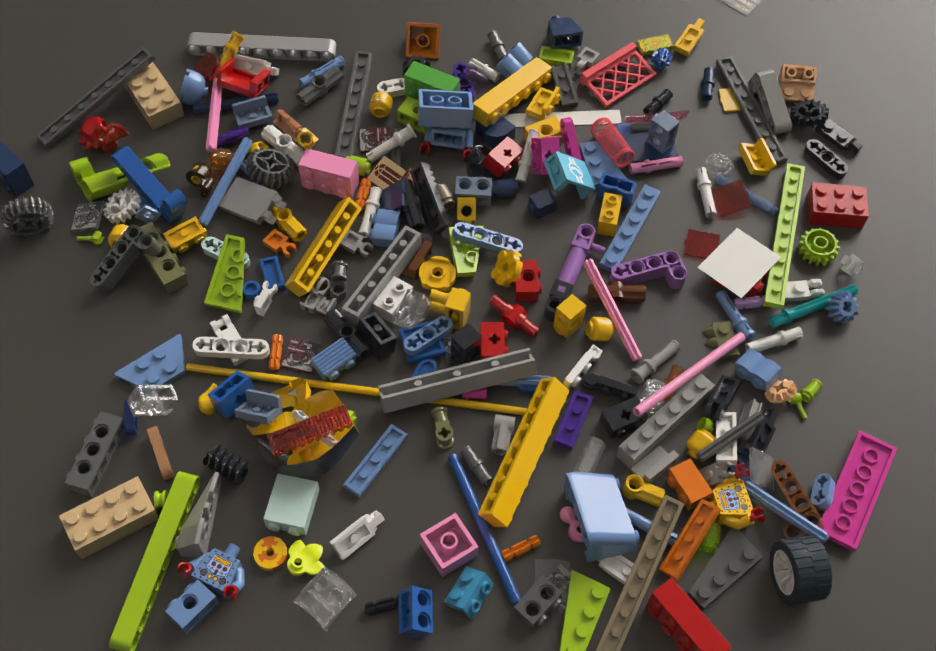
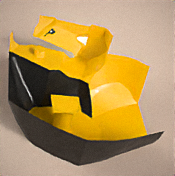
(312, 458)

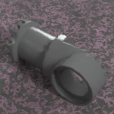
(339, 279)

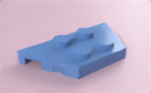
(158, 366)

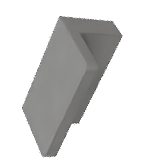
(655, 464)

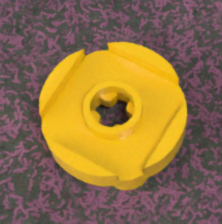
(507, 267)
(439, 283)

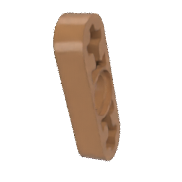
(160, 453)

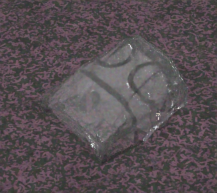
(325, 597)

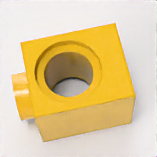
(466, 201)

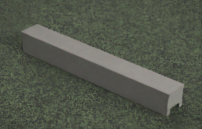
(457, 380)

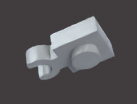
(353, 242)
(714, 473)

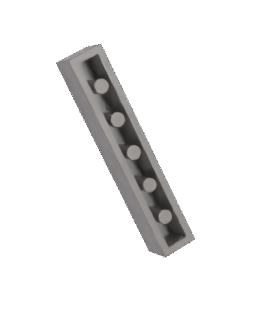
(389, 265)
(665, 420)

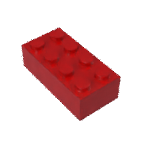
(684, 620)

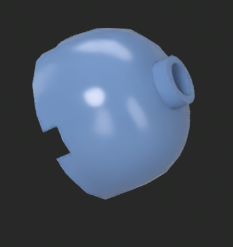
(193, 88)

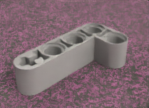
(772, 100)

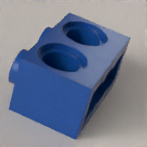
(415, 612)

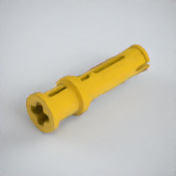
(231, 47)

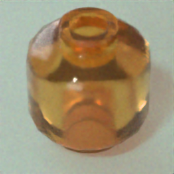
(220, 159)

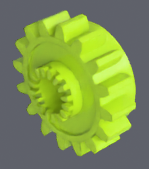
(818, 246)

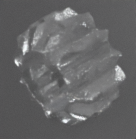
(649, 389)

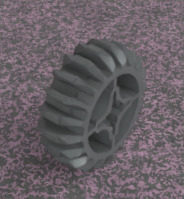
(269, 167)
(27, 216)

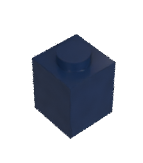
(542, 203)

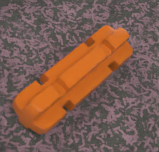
(363, 192)
(275, 352)
(521, 548)

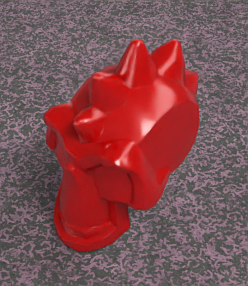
(99, 135)

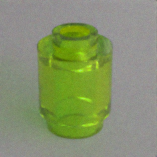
(712, 539)

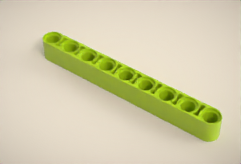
(154, 563)

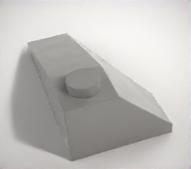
(198, 527)

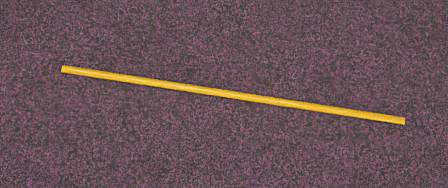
(352, 388)

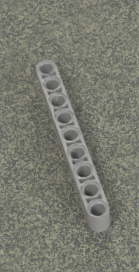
(265, 46)

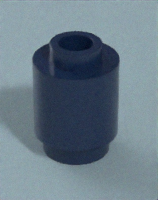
(504, 188)

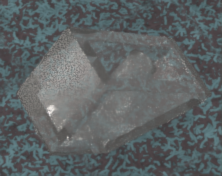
(412, 309)

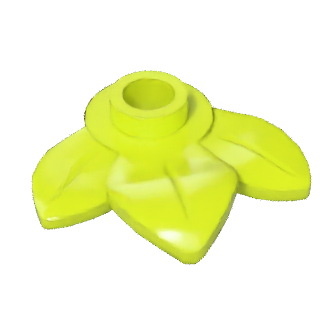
(307, 556)

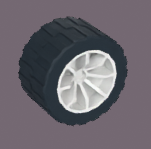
(801, 569)

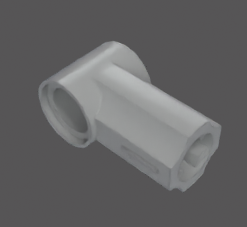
(502, 430)

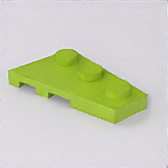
(464, 254)

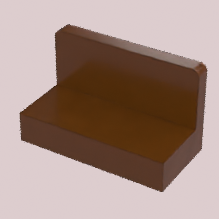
(422, 255)

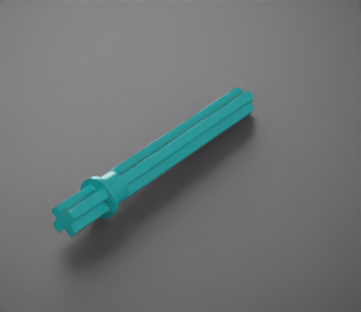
(807, 308)

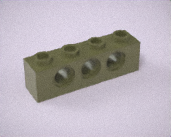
(172, 279)

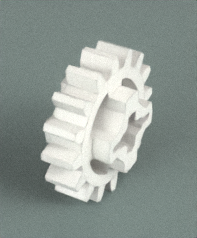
(122, 205)

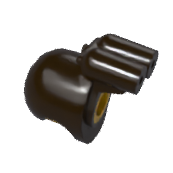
(201, 177)

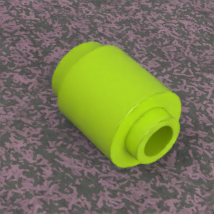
(363, 164)

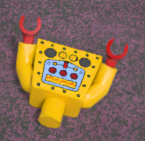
(735, 502)

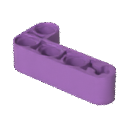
(646, 272)

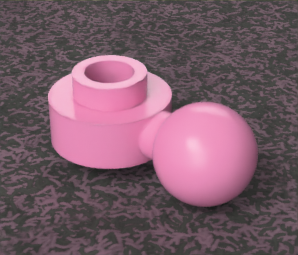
(568, 515)

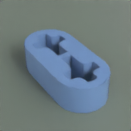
(819, 492)

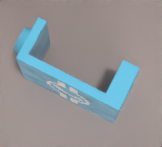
(566, 170)

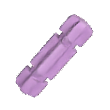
(749, 302)

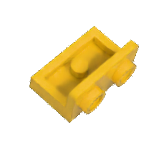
(543, 103)
(757, 157)
(185, 235)

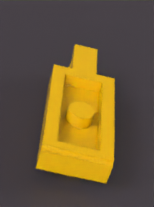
(689, 38)

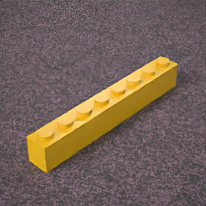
(523, 452)

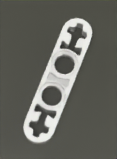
(230, 351)

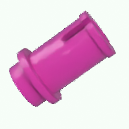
(476, 394)

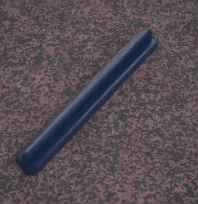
(227, 103)

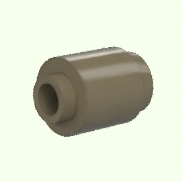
(448, 198)

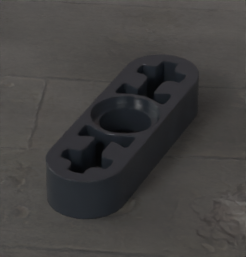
(819, 148)

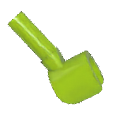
(95, 239)
(797, 399)

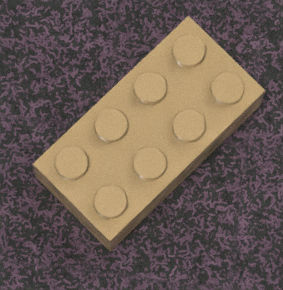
(154, 97)
(109, 517)

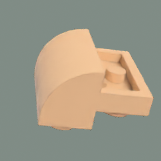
(797, 82)

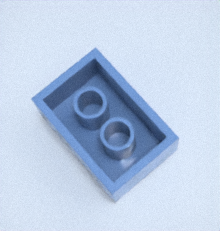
(445, 109)

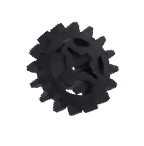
(809, 113)

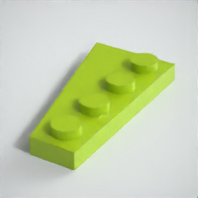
(582, 611)

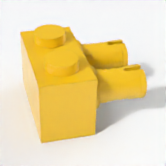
(452, 304)

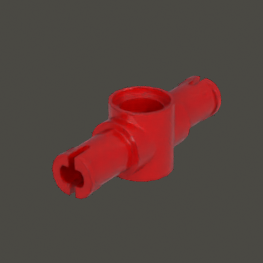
(514, 316)

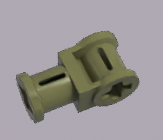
(442, 428)

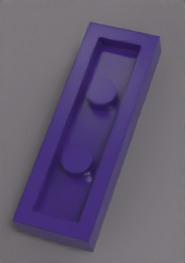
(573, 420)

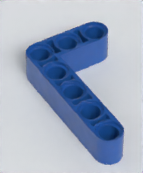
(170, 205)

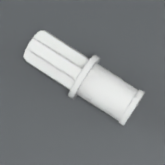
(485, 70)

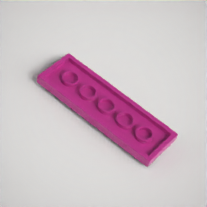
(857, 490)

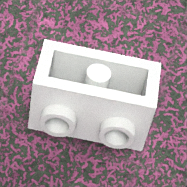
(391, 298)

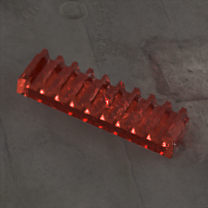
(309, 430)

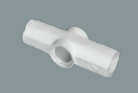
(282, 142)

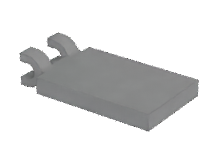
(251, 201)

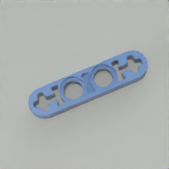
(488, 236)

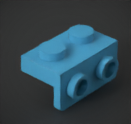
(469, 591)

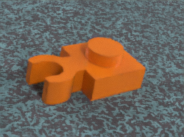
(279, 242)

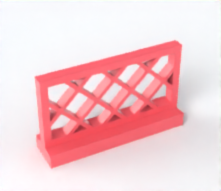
(606, 67)

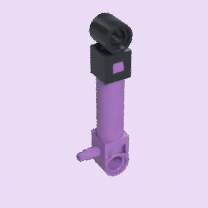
(578, 253)

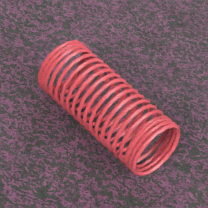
(605, 132)

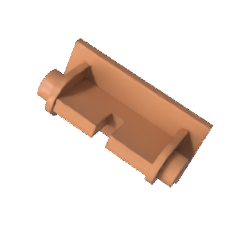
(287, 124)

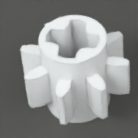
(851, 264)

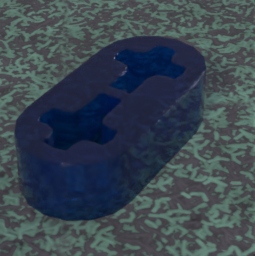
(130, 421)

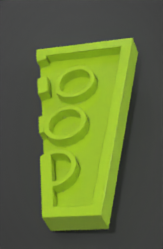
(228, 277)

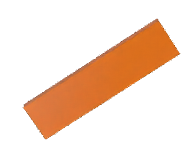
(689, 539)

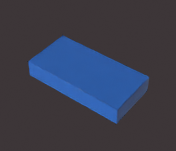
(272, 272)

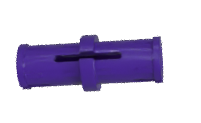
(232, 136)

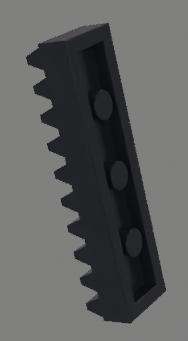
(430, 198)

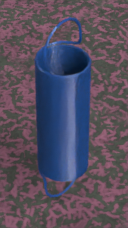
(526, 389)

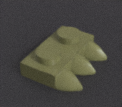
(720, 334)

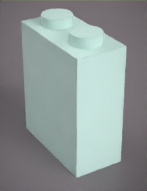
(291, 504)

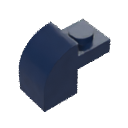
(496, 133)

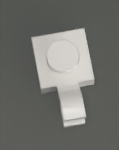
(264, 300)

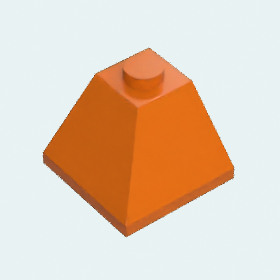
(423, 40)

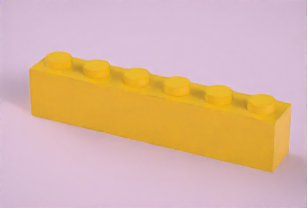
(511, 91)
(323, 247)

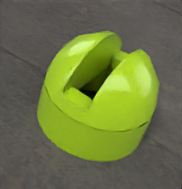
(706, 424)

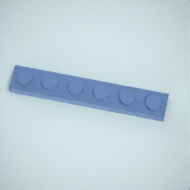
(630, 228)

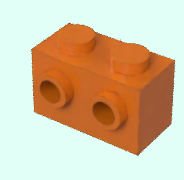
(688, 484)

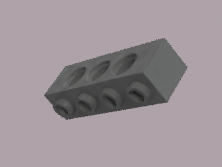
(87, 483)

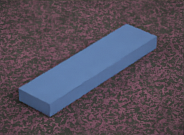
(375, 461)

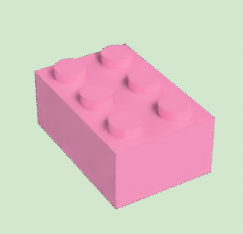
(328, 173)

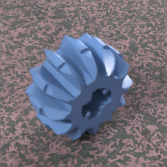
(842, 307)

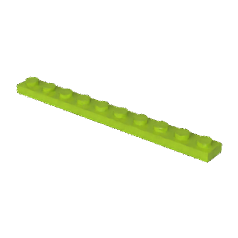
(784, 236)

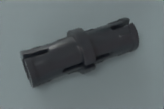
(658, 102)

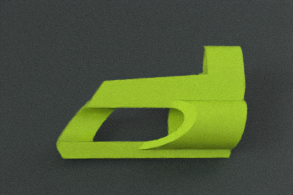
(106, 182)

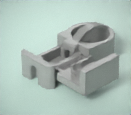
(319, 302)

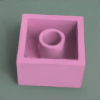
(449, 544)

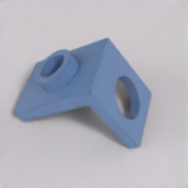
(147, 212)

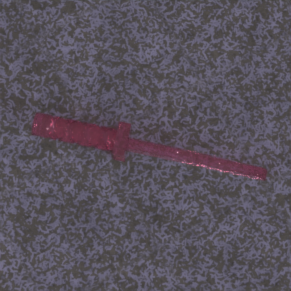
(642, 118)

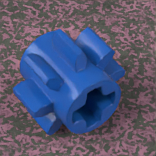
(661, 58)

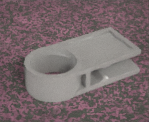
(748, 410)

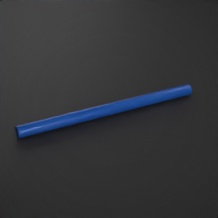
(484, 530)

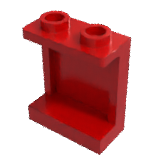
(241, 81)

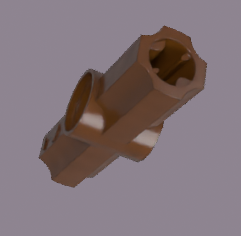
(620, 292)

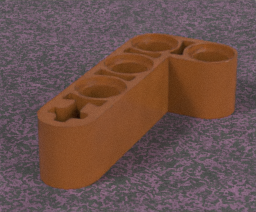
(795, 498)

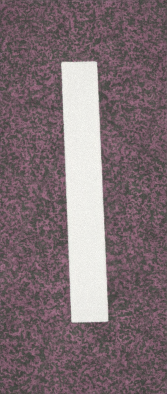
(578, 117)

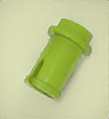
(810, 391)

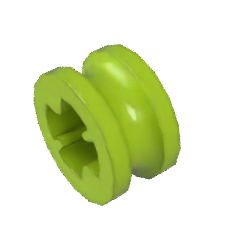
(159, 499)

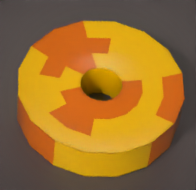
(273, 562)

